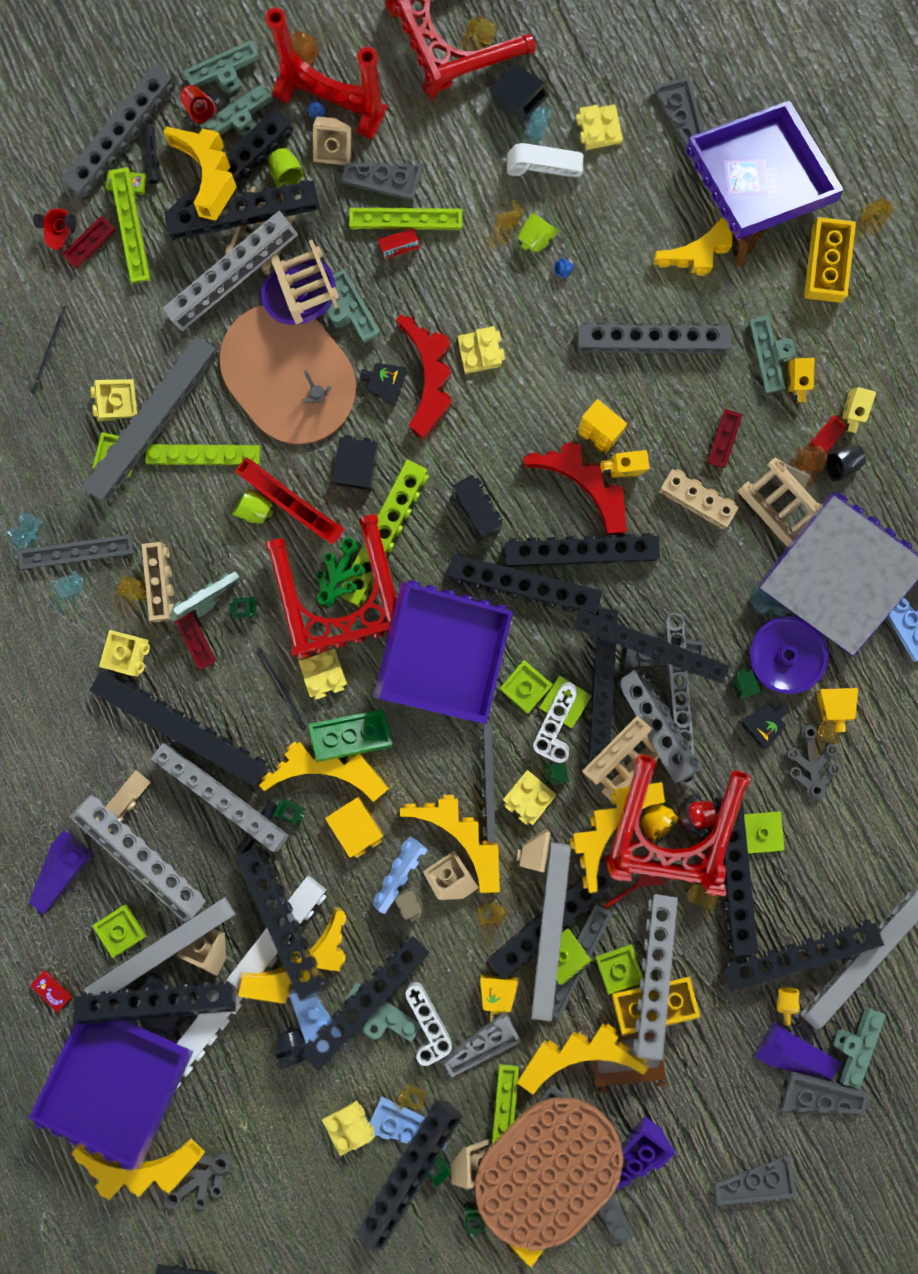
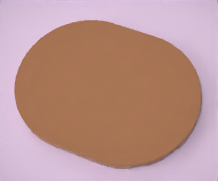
(266, 375)
(548, 1173)

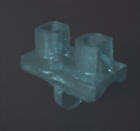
(538, 122)
(25, 531)

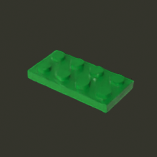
(349, 735)

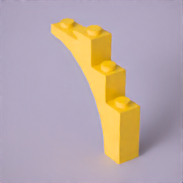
(216, 182)
(700, 252)
(355, 771)
(446, 815)
(605, 822)
(275, 984)
(577, 1049)
(165, 1170)

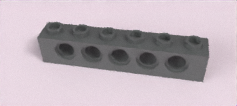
(659, 737)

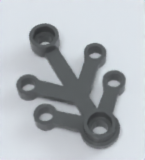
(813, 765)
(201, 1177)

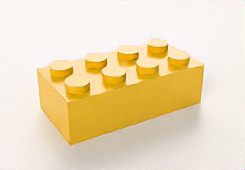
(829, 260)
(680, 1007)

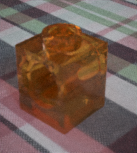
(305, 46)
(811, 458)

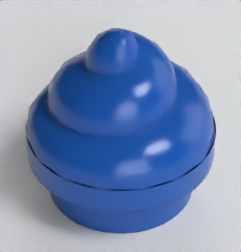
(316, 109)
(563, 267)

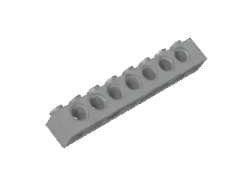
(230, 271)
(220, 797)
(128, 858)
(668, 906)

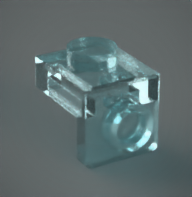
(68, 585)

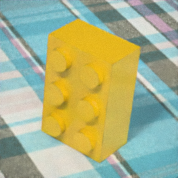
(601, 426)

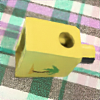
(861, 401)

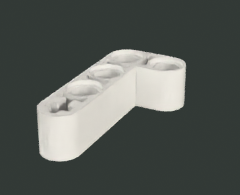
(543, 159)
(557, 719)
(425, 1020)

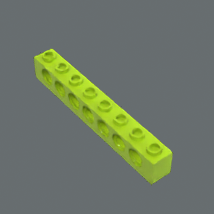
(409, 471)

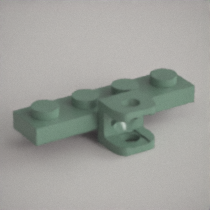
(223, 67)
(239, 113)
(351, 309)
(770, 353)
(203, 600)
(385, 1017)
(859, 1047)

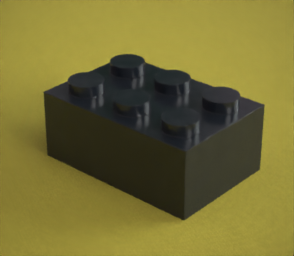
(477, 507)

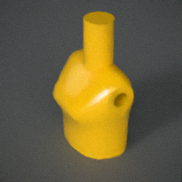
(787, 1003)

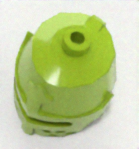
(285, 166)
(536, 233)
(253, 507)

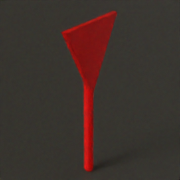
(644, 880)

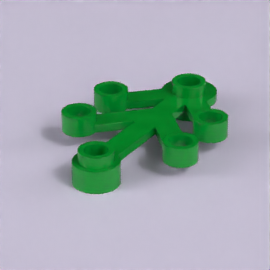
(338, 575)

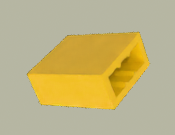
(355, 827)

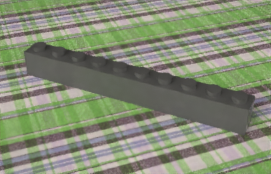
(150, 419)

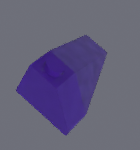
(60, 867)
(792, 1053)
(643, 1151)

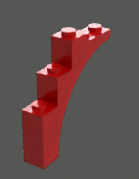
(431, 350)
(569, 463)
(289, 501)

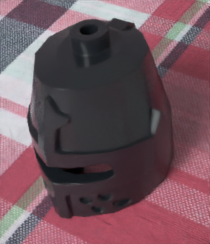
(849, 460)
(289, 1047)

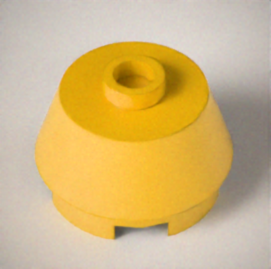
(657, 821)

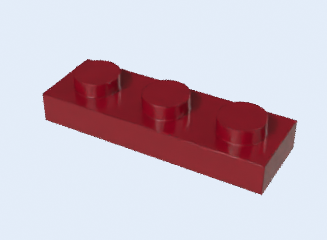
(88, 242)
(724, 438)
(195, 641)

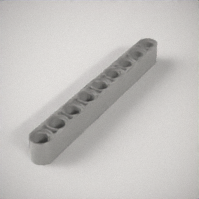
(683, 688)
(550, 932)
(163, 948)
(862, 964)

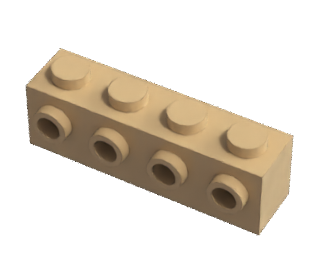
(698, 499)
(157, 581)

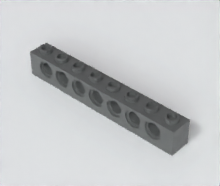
(119, 122)
(701, 345)

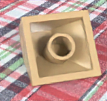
(331, 141)
(534, 852)
(450, 878)
(206, 952)
(466, 1164)

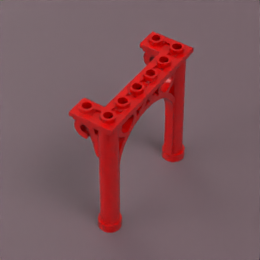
(442, 72)
(294, 73)
(293, 606)
(710, 868)

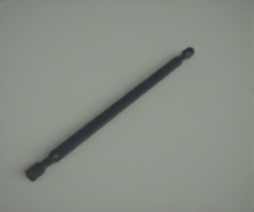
(49, 348)
(281, 687)

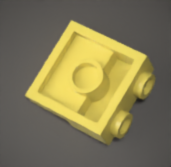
(599, 126)
(481, 350)
(113, 399)
(124, 653)
(323, 674)
(529, 798)
(349, 1128)

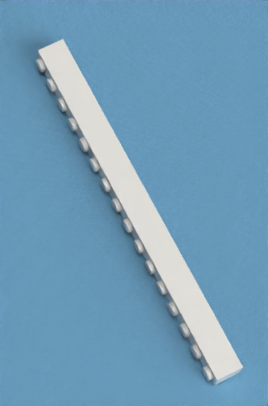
(256, 960)

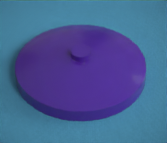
(275, 302)
(788, 655)

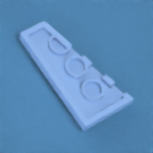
(905, 623)
(397, 877)
(311, 1018)
(395, 1123)

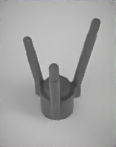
(316, 392)

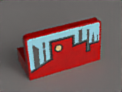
(398, 243)

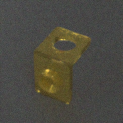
(499, 913)
(404, 1097)

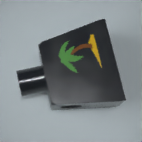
(385, 381)
(765, 724)

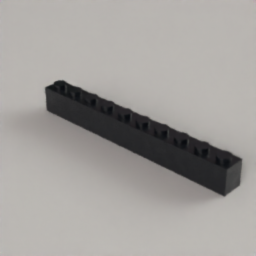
(179, 728)

